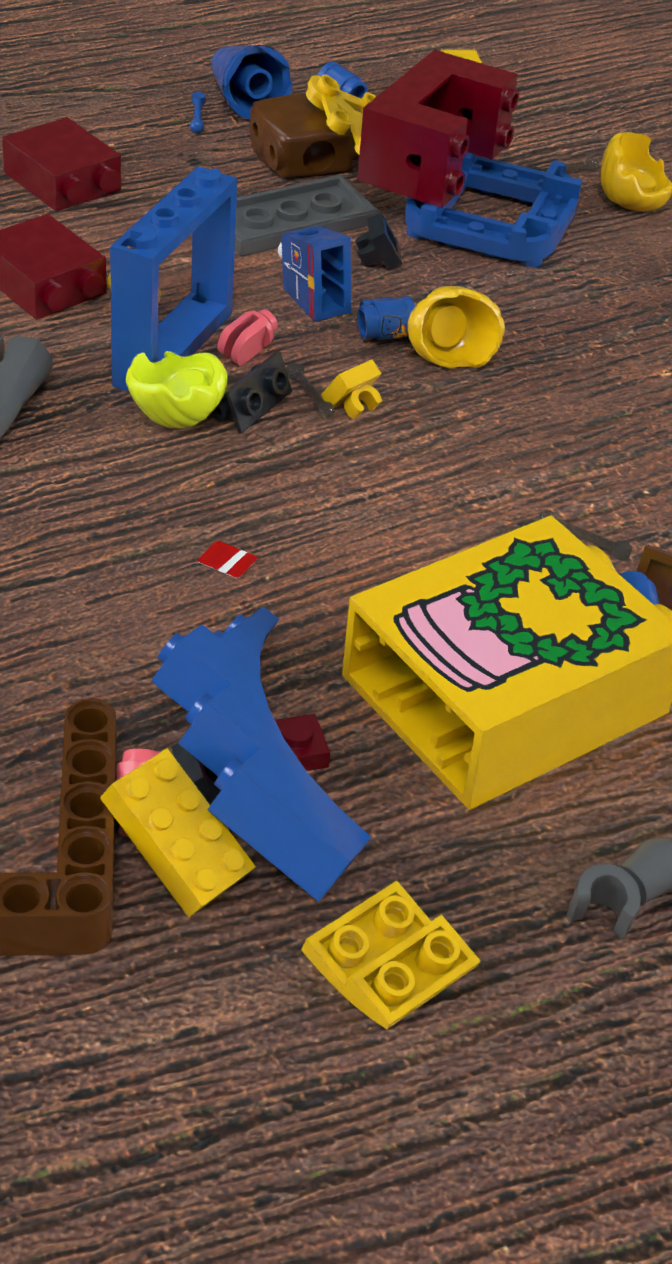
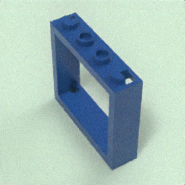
(197, 206)

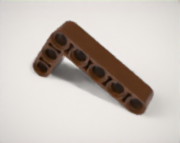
(74, 906)

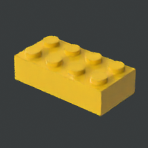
(177, 832)

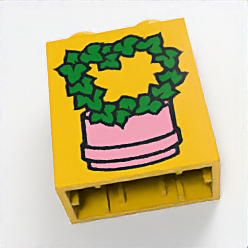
(510, 658)

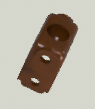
(295, 139)

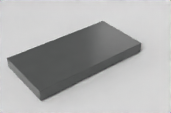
(322, 202)

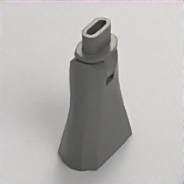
(22, 372)

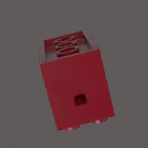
(429, 122)

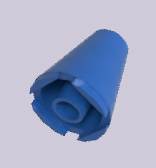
(250, 75)

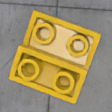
(389, 955)

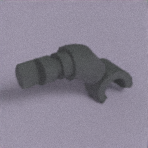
(627, 886)

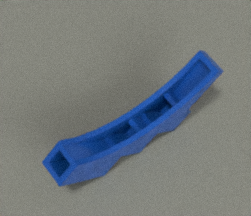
(261, 781)

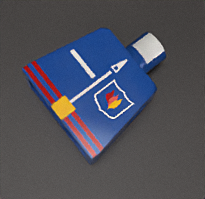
(317, 271)

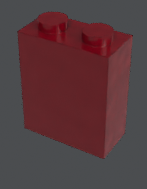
(61, 163)
(48, 267)

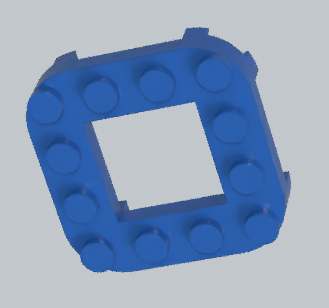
(534, 233)

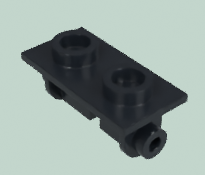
(255, 393)

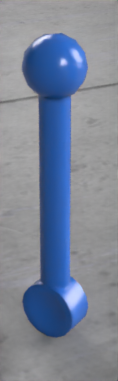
(198, 99)

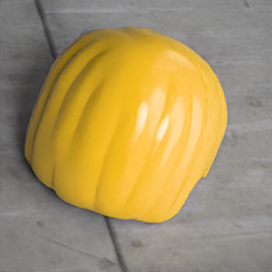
(632, 175)
(456, 327)

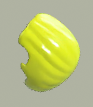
(177, 388)

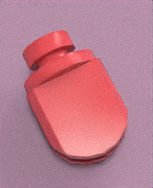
(247, 336)

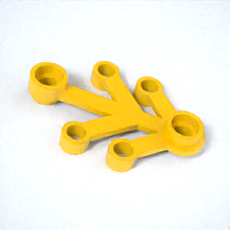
(338, 106)

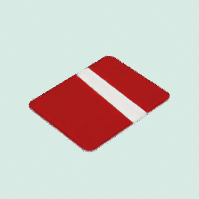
(227, 559)

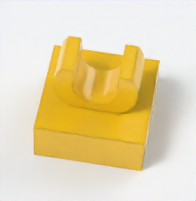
(352, 386)

